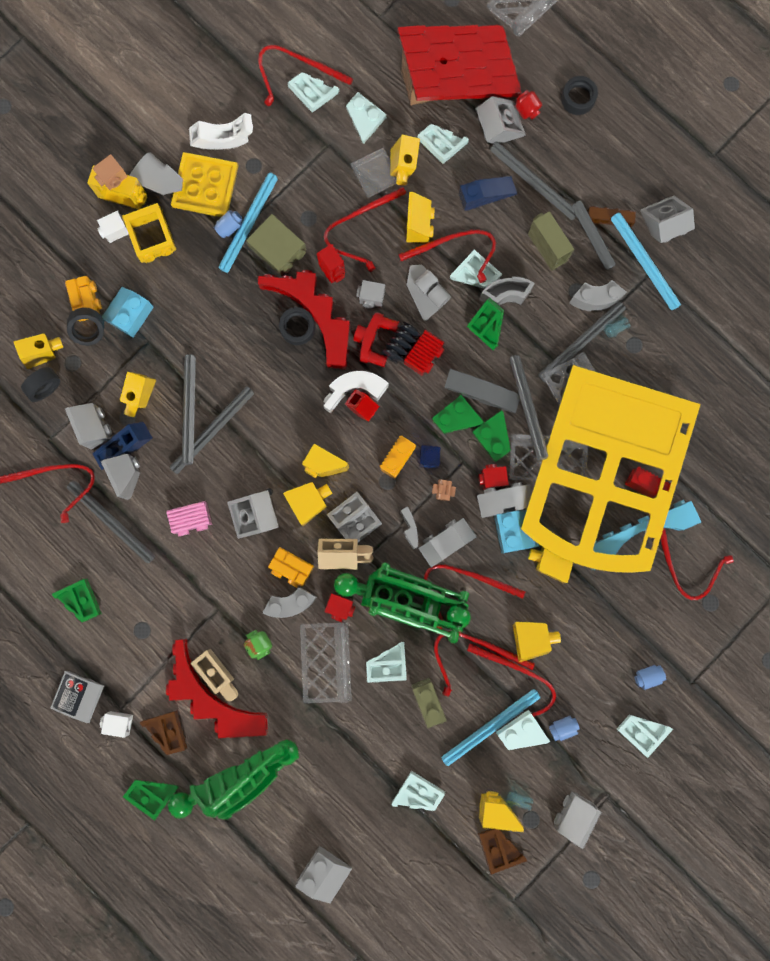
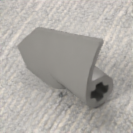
(157, 176)
(426, 291)

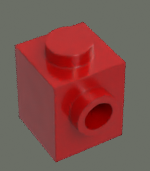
(362, 405)
(493, 477)
(339, 607)

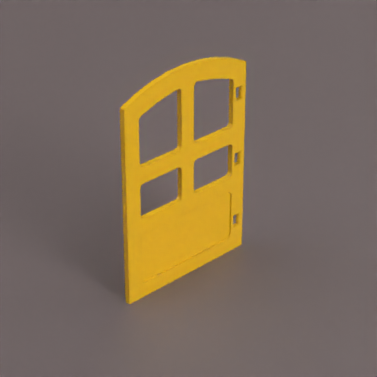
(623, 423)

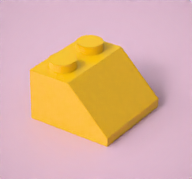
(419, 219)
(323, 463)
(497, 814)

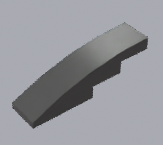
(482, 391)

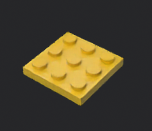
(206, 184)

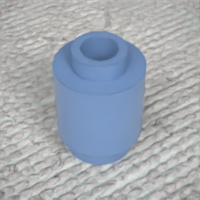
(228, 223)
(650, 677)
(564, 728)

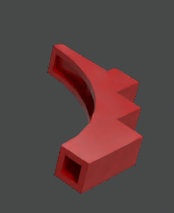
(320, 307)
(205, 705)

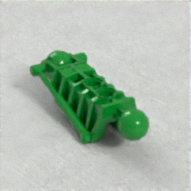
(379, 581)
(237, 785)

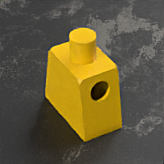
(404, 158)
(37, 349)
(136, 392)
(307, 501)
(551, 564)
(533, 639)

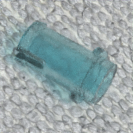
(617, 327)
(518, 800)

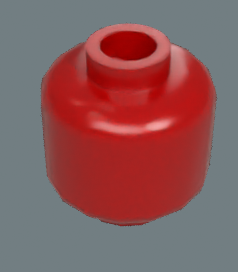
(528, 105)

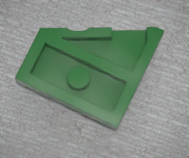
(488, 323)
(457, 416)
(494, 436)
(79, 600)
(150, 796)

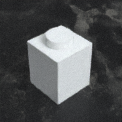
(112, 227)
(116, 724)

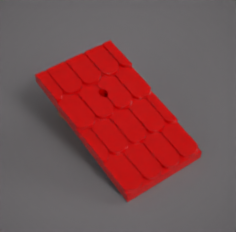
(457, 63)

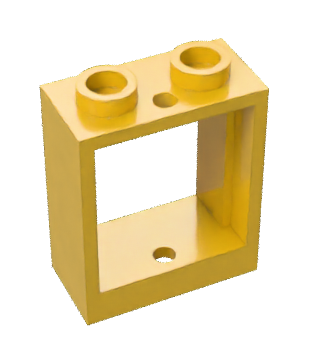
(127, 193)
(142, 217)

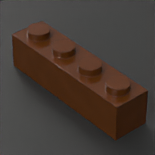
(604, 215)

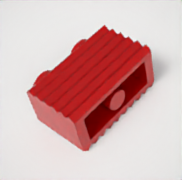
(331, 264)
(424, 352)
(645, 482)

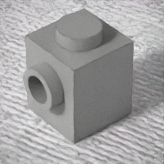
(371, 294)

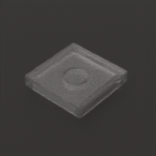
(374, 172)

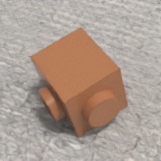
(109, 173)

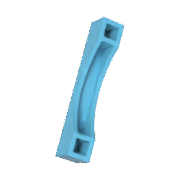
(678, 518)

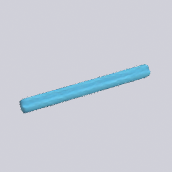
(248, 222)
(645, 261)
(490, 727)

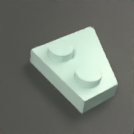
(312, 91)
(365, 116)
(441, 142)
(469, 269)
(388, 665)
(522, 732)
(643, 733)
(418, 793)

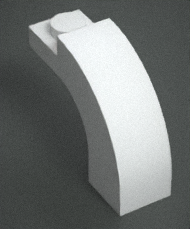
(221, 136)
(360, 380)

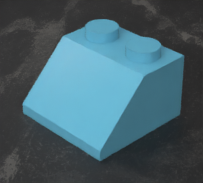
(128, 311)
(510, 534)

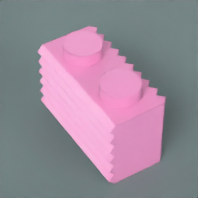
(188, 518)

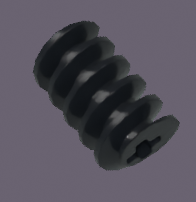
(401, 342)

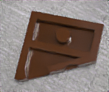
(167, 732)
(499, 851)

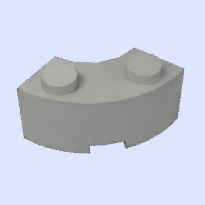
(508, 290)
(597, 297)
(504, 500)
(453, 538)
(289, 606)

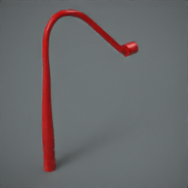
(330, 71)
(383, 200)
(415, 251)
(23, 474)
(727, 559)
(497, 584)
(511, 656)
(493, 657)

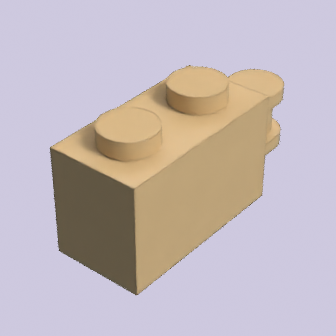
(342, 554)
(215, 675)

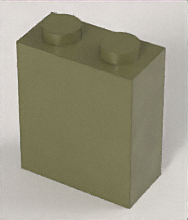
(550, 240)
(276, 245)
(428, 702)

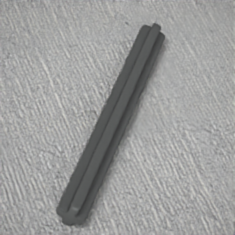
(532, 179)
(585, 338)
(528, 407)
(188, 409)
(215, 426)
(112, 522)

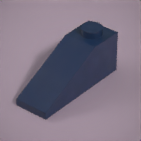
(486, 191)
(124, 442)

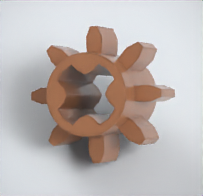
(444, 490)

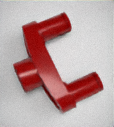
(366, 337)

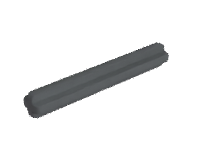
(593, 235)

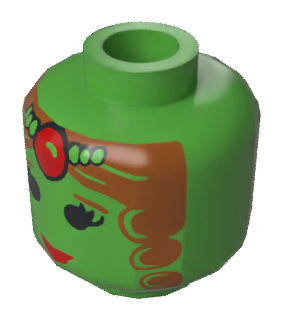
(257, 644)

